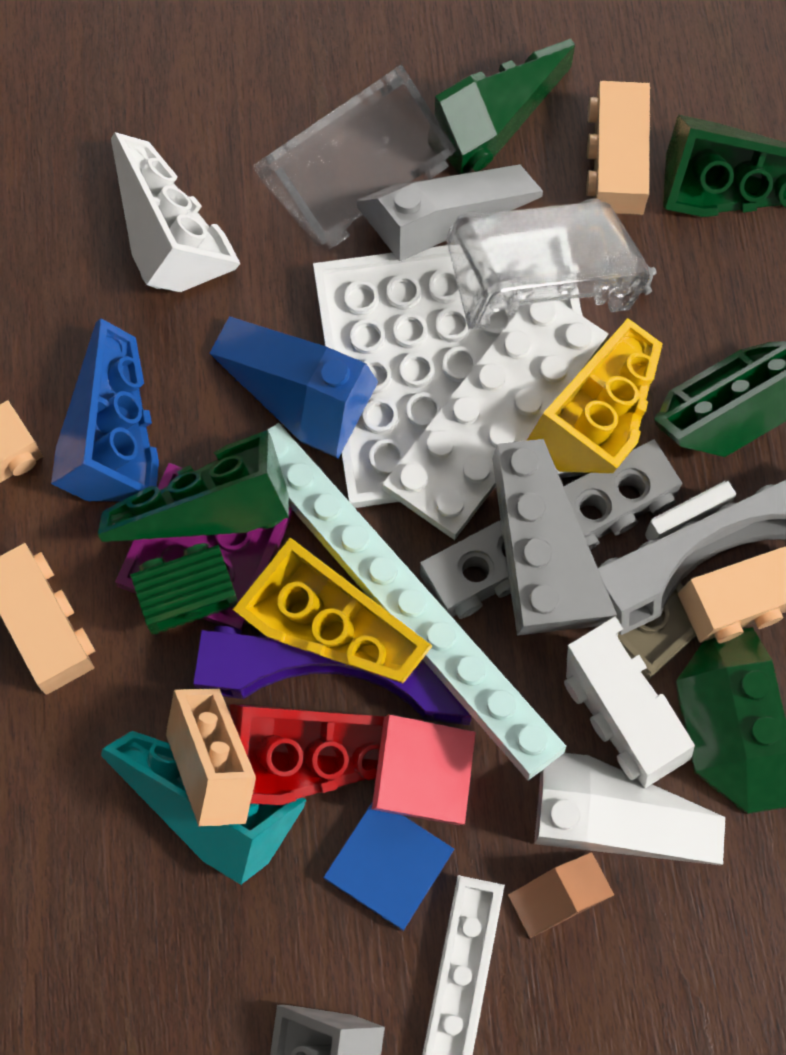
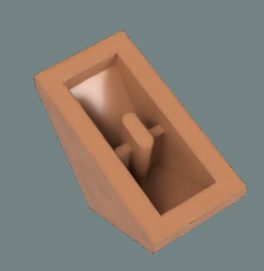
(560, 894)

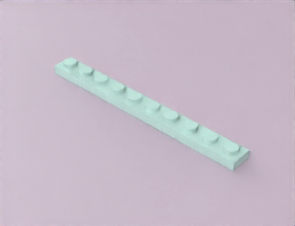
(391, 584)

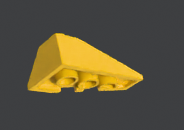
(601, 409)
(321, 612)

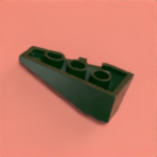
(487, 111)
(722, 169)
(225, 497)

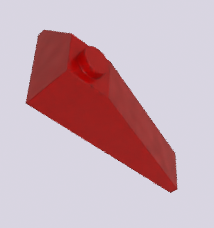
(306, 750)

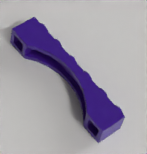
(248, 663)

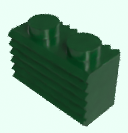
(183, 588)

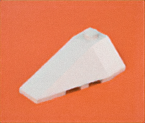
(163, 224)
(603, 810)

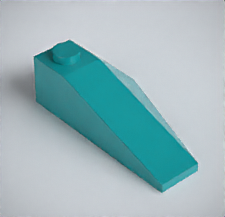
(231, 849)

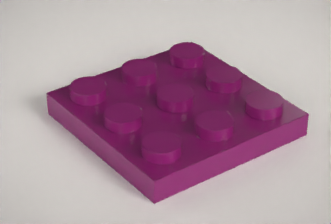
(243, 553)

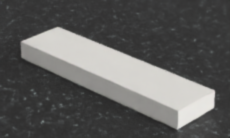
(463, 967)

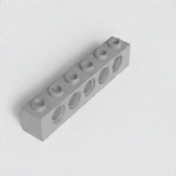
(643, 469)

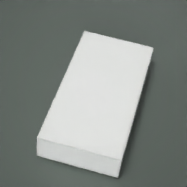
(690, 510)

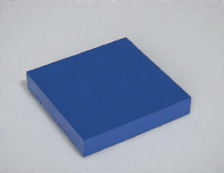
(389, 865)

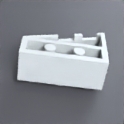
(626, 705)

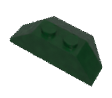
(728, 401)
(736, 721)

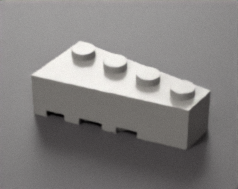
(545, 549)

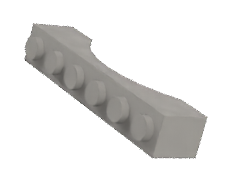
(647, 577)

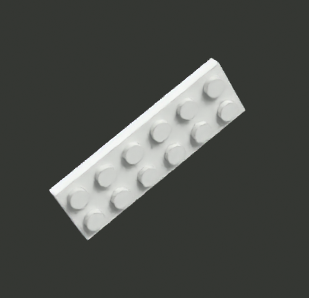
(498, 402)

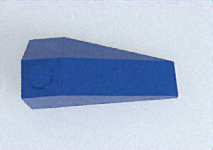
(298, 381)
(105, 434)

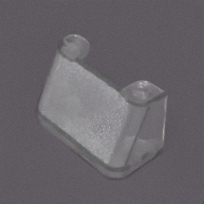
(354, 151)
(544, 258)

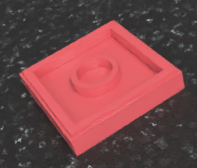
(423, 770)

